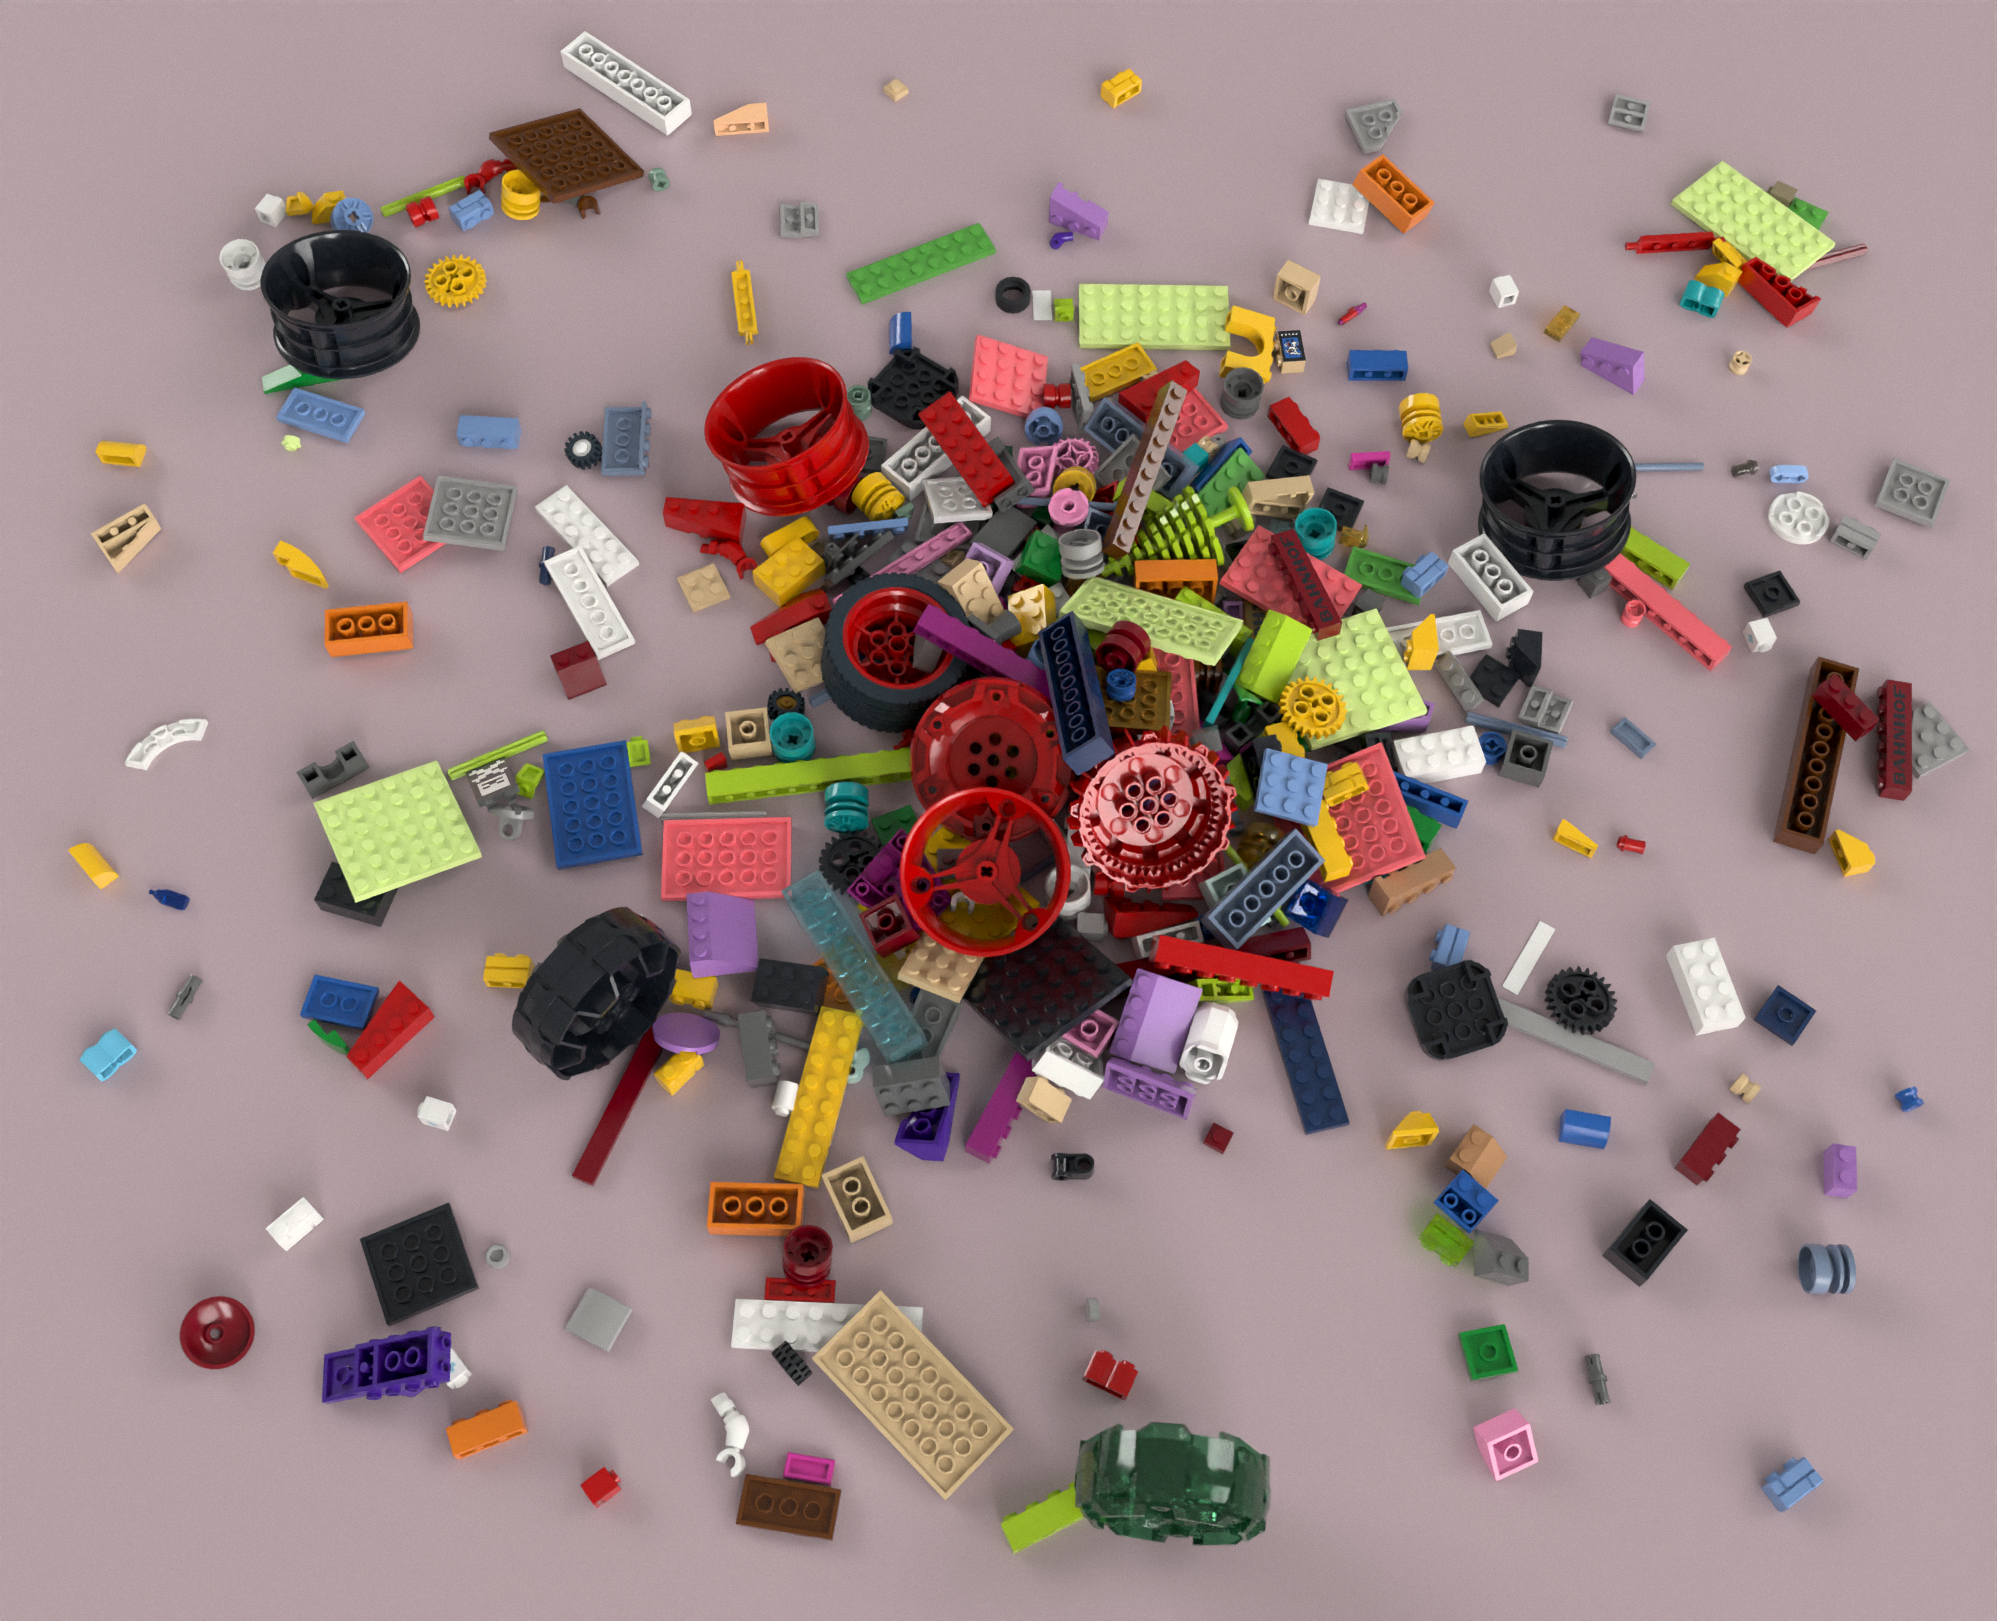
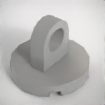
(514, 816)

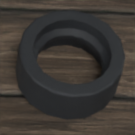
(1012, 283)
(1205, 703)

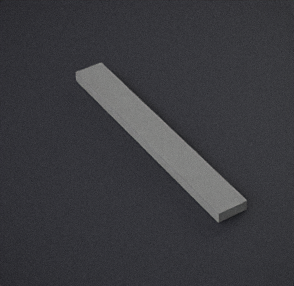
(1577, 1044)

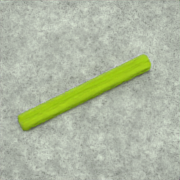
(433, 192)
(504, 751)

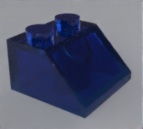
(1316, 908)

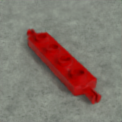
(1673, 242)

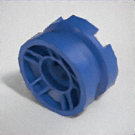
(1121, 685)
(1497, 742)

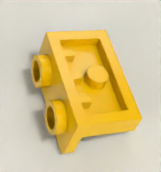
(1727, 253)

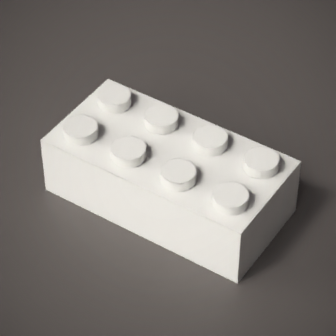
(1490, 577)
(1439, 755)
(1705, 986)

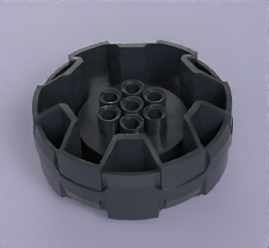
(596, 992)

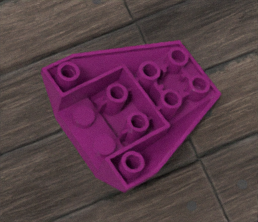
(882, 878)

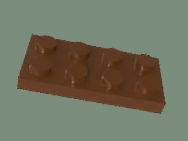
(788, 1507)

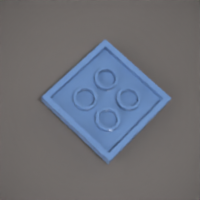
(1290, 787)

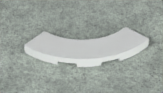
(163, 737)

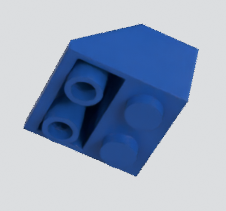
(1466, 1201)

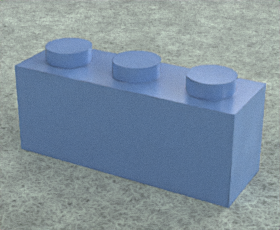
(489, 432)

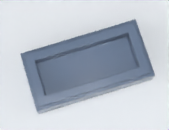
(1633, 738)

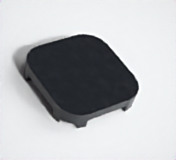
(910, 386)
(1455, 1010)

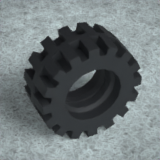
(791, 1363)

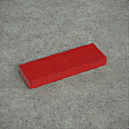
(782, 1290)

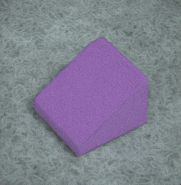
(1233, 608)

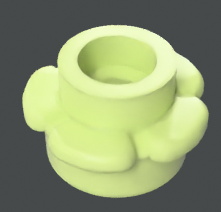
(291, 443)

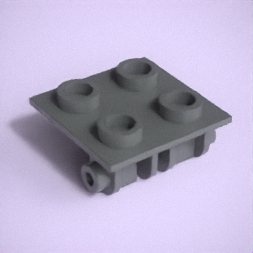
(834, 555)

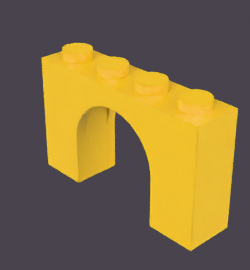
(1257, 329)

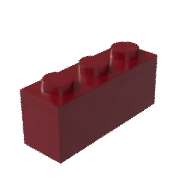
(1845, 707)
(1708, 1149)

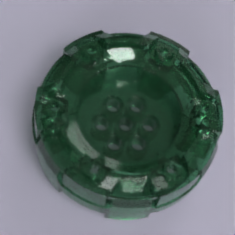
(1173, 1485)

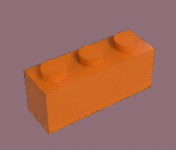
(486, 1429)

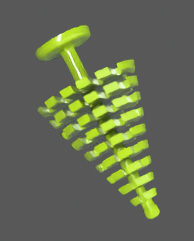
(1184, 533)

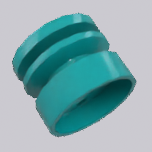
(1316, 532)
(790, 730)
(846, 807)

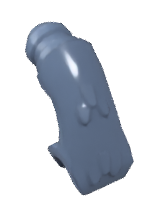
(1239, 826)

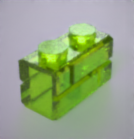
(1445, 1241)

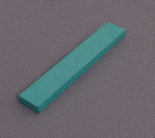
(1228, 683)

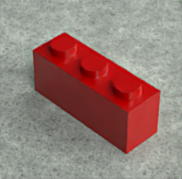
(1293, 426)

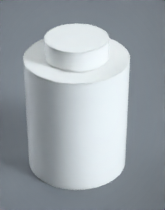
(785, 1098)

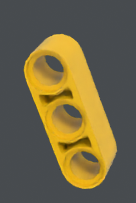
(802, 528)

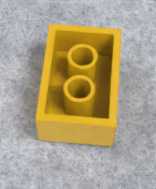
(789, 572)
(1035, 611)

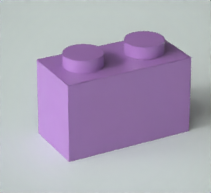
(1840, 1170)

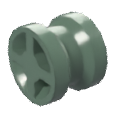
(658, 179)

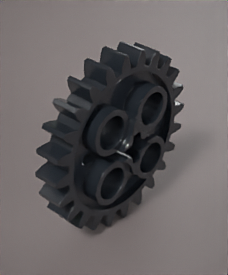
(841, 851)
(1580, 1000)

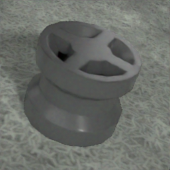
(1379, 473)

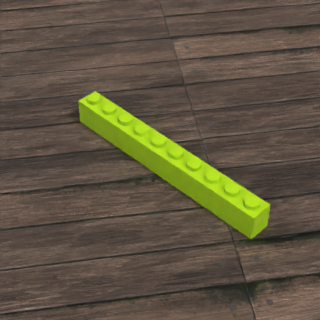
(807, 776)

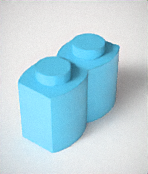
(108, 1054)

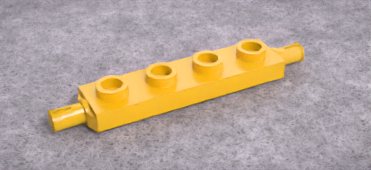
(744, 302)

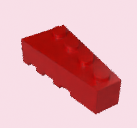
(389, 1030)

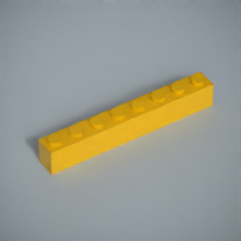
(1324, 835)

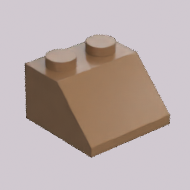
(1477, 1156)

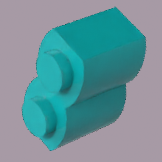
(1701, 298)

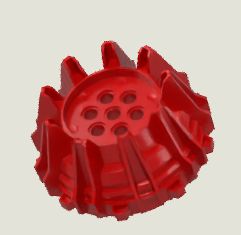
(1161, 849)

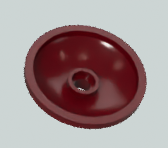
(234, 1330)

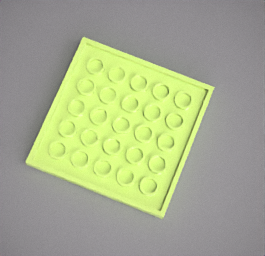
(1366, 672)
(396, 831)

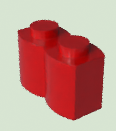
(1110, 1374)

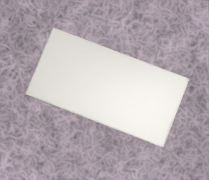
(1042, 305)

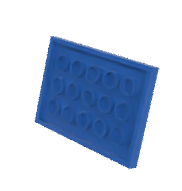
(592, 805)

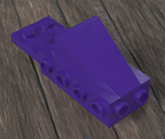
(388, 1366)

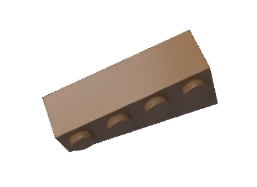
(1410, 882)

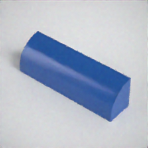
(1218, 461)

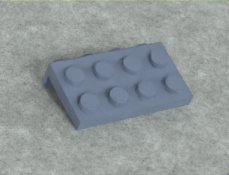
(626, 440)

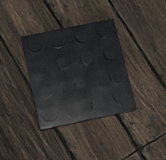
(419, 1264)

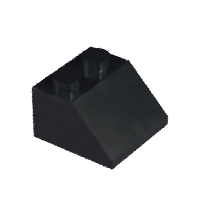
(1525, 654)

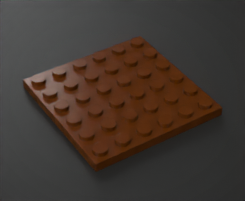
(566, 155)

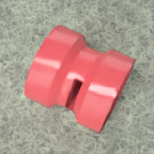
(1633, 613)

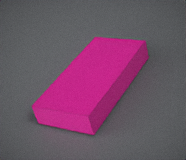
(1364, 460)
(809, 1469)

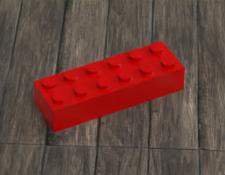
(966, 449)

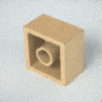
(1296, 287)
(748, 733)

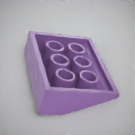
(721, 934)
(1155, 1020)
(1149, 1087)

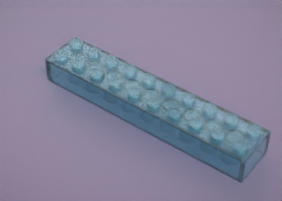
(854, 968)

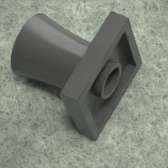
(1000, 629)

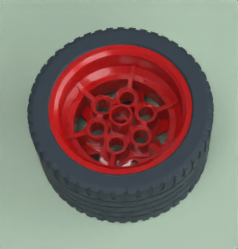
(871, 690)

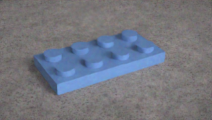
(320, 415)
(896, 526)

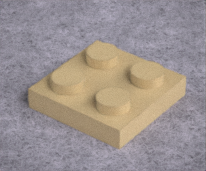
(703, 587)

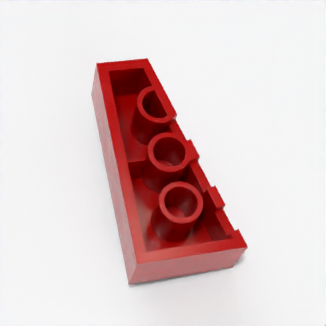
(1776, 292)
(1141, 396)
(706, 518)

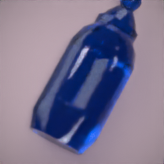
(171, 898)

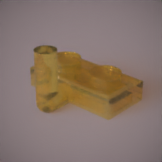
(892, 966)

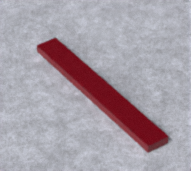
(618, 1110)

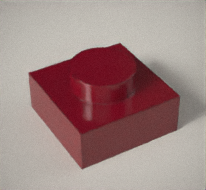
(1218, 1138)

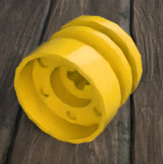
(519, 196)
(1421, 418)
(1077, 475)
(877, 497)

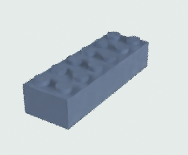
(1114, 425)
(1262, 890)

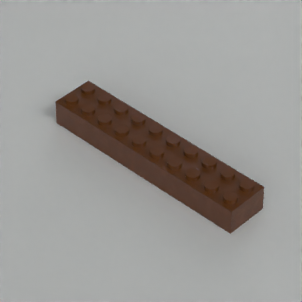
(1813, 765)

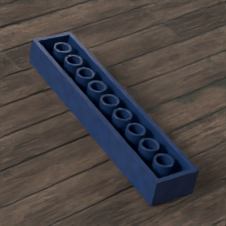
(1075, 694)

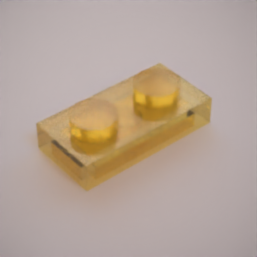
(1561, 323)

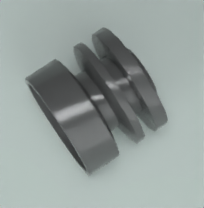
(1242, 393)

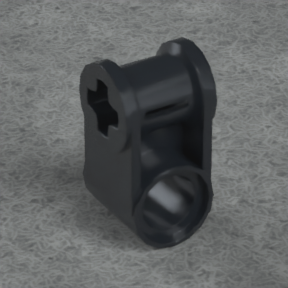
(1070, 1166)

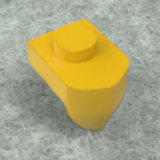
(298, 204)

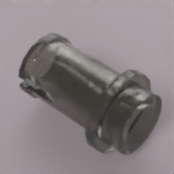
(1749, 467)

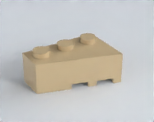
(1279, 496)
(126, 536)

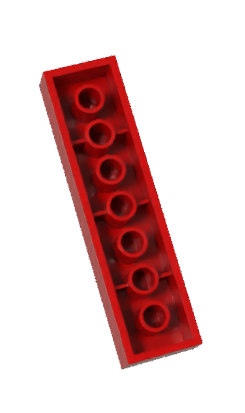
(1240, 966)

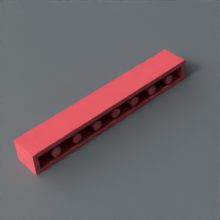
(1668, 613)

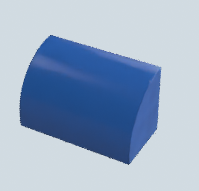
(900, 332)
(1584, 1129)

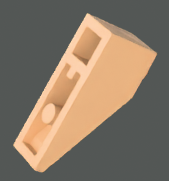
(747, 119)

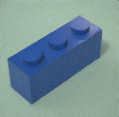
(1377, 365)

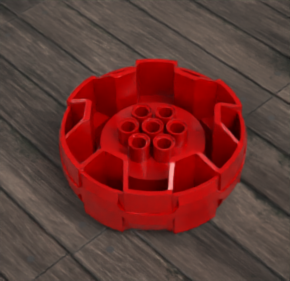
(970, 716)

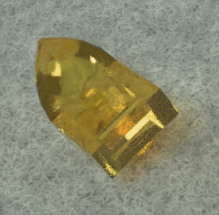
(1352, 537)

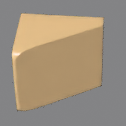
(1504, 346)
(953, 558)

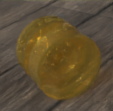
(1257, 841)

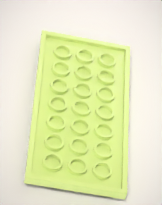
(1752, 221)
(1153, 316)
(1169, 623)

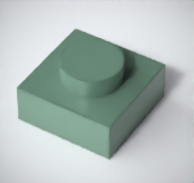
(904, 512)

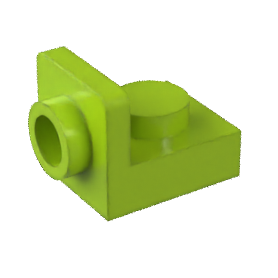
(1064, 309)
(638, 751)
(528, 779)

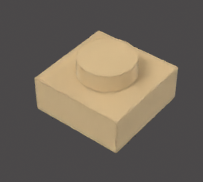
(895, 90)

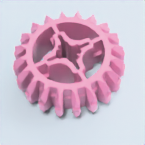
(1075, 453)

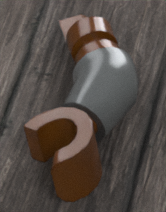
(581, 202)

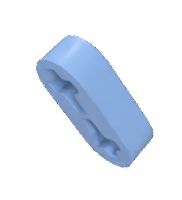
(1788, 474)

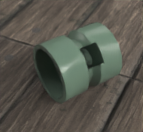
(860, 400)

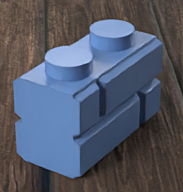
(471, 210)
(1424, 574)
(1450, 946)
(1792, 1483)

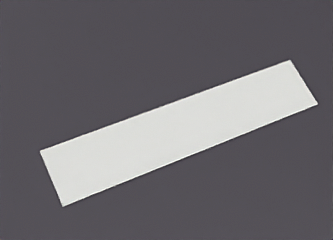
(1528, 958)

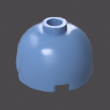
(1044, 426)

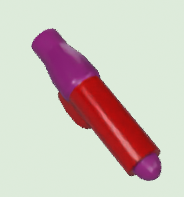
(1351, 313)

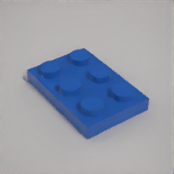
(339, 1002)

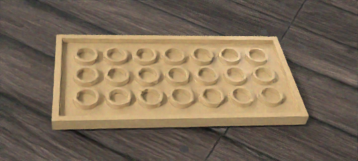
(913, 1394)

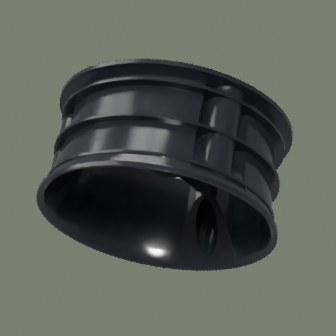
(349, 334)
(1553, 542)

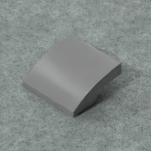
(1629, 113)
(799, 220)
(1545, 710)
(598, 1319)

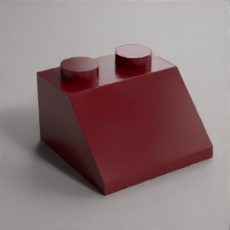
(578, 670)
(889, 926)

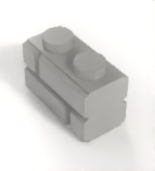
(1855, 537)

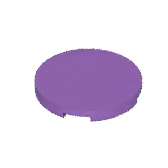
(686, 1033)

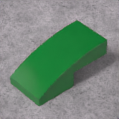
(332, 1040)

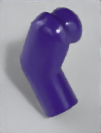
(1059, 238)

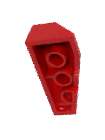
(792, 614)
(1135, 919)

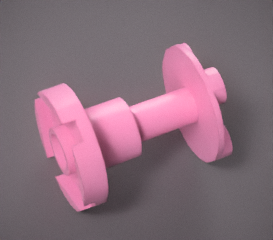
(1068, 510)

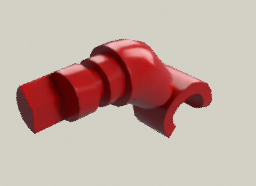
(487, 171)
(732, 551)

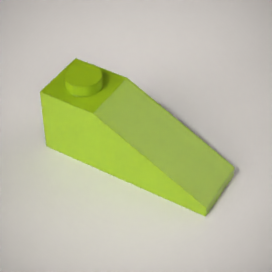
(1222, 992)

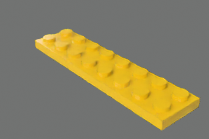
(819, 1098)

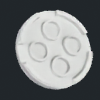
(1798, 518)

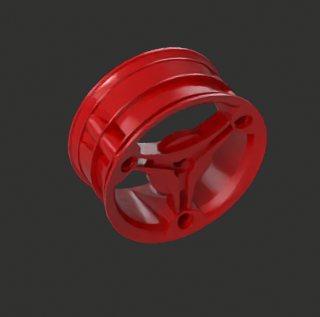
(805, 461)
(969, 872)

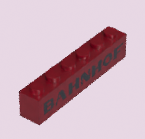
(1305, 584)
(1894, 740)

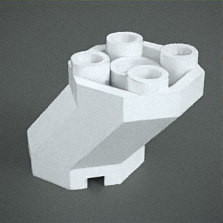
(1209, 1042)

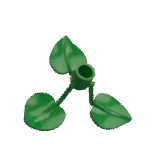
(1243, 709)

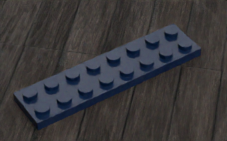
(1306, 1062)

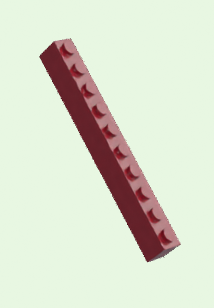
(1285, 945)

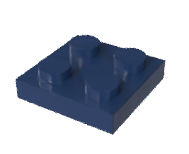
(1785, 1015)

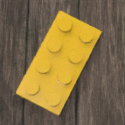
(1116, 371)

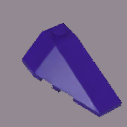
(929, 1130)

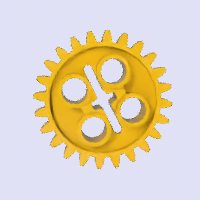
(455, 281)
(1312, 708)

